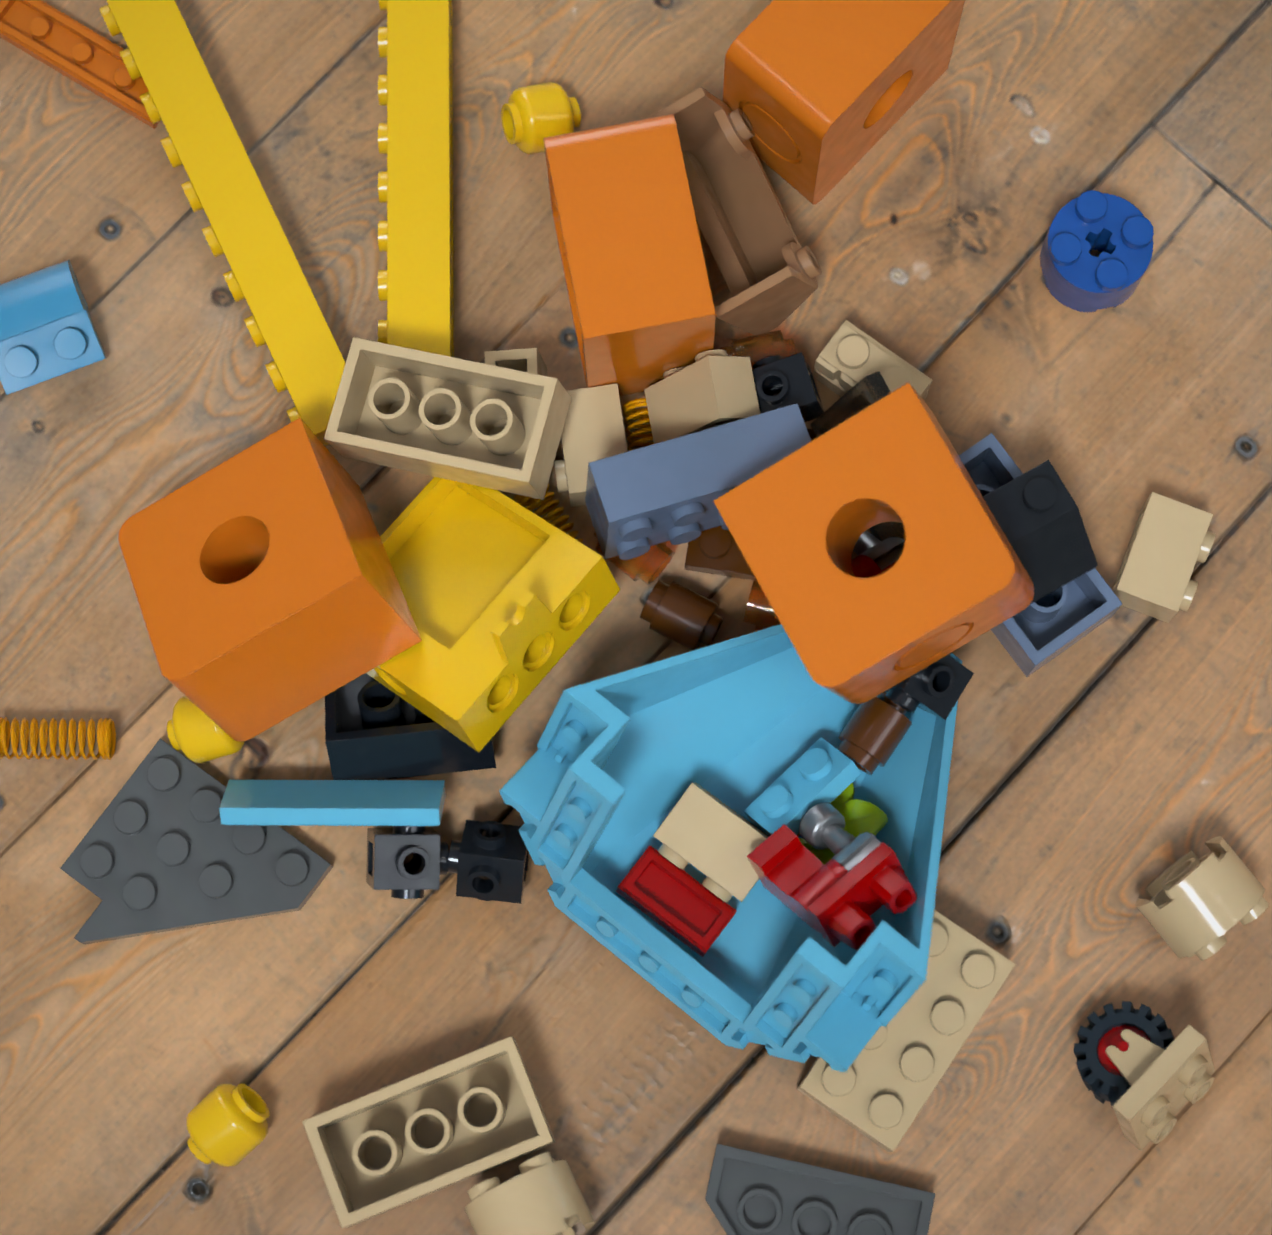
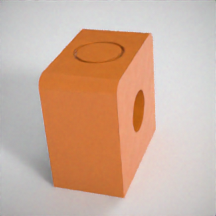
(834, 79)
(630, 251)
(813, 506)
(266, 583)

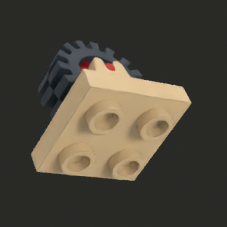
(1142, 1069)

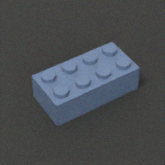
(671, 485)
(1059, 618)

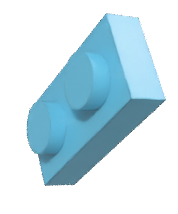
(811, 780)

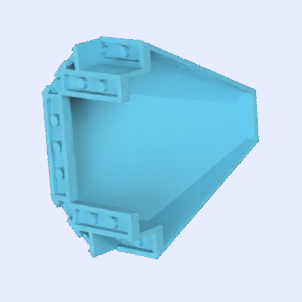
(733, 724)

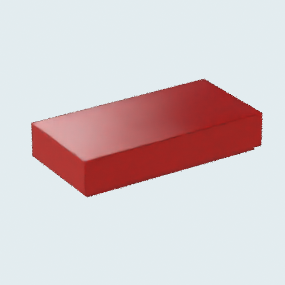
(676, 901)

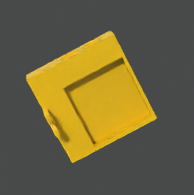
(492, 603)

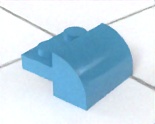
(44, 328)

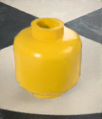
(538, 113)
(198, 734)
(227, 1125)

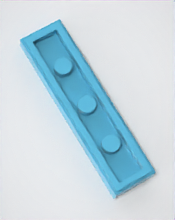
(333, 802)

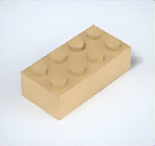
(448, 417)
(912, 1053)
(428, 1132)

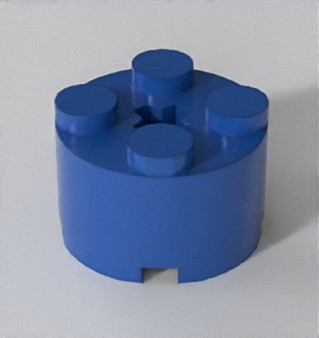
(1100, 224)

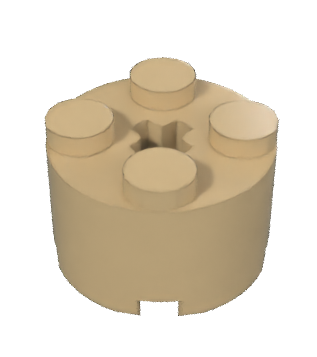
(1202, 900)
(533, 1203)

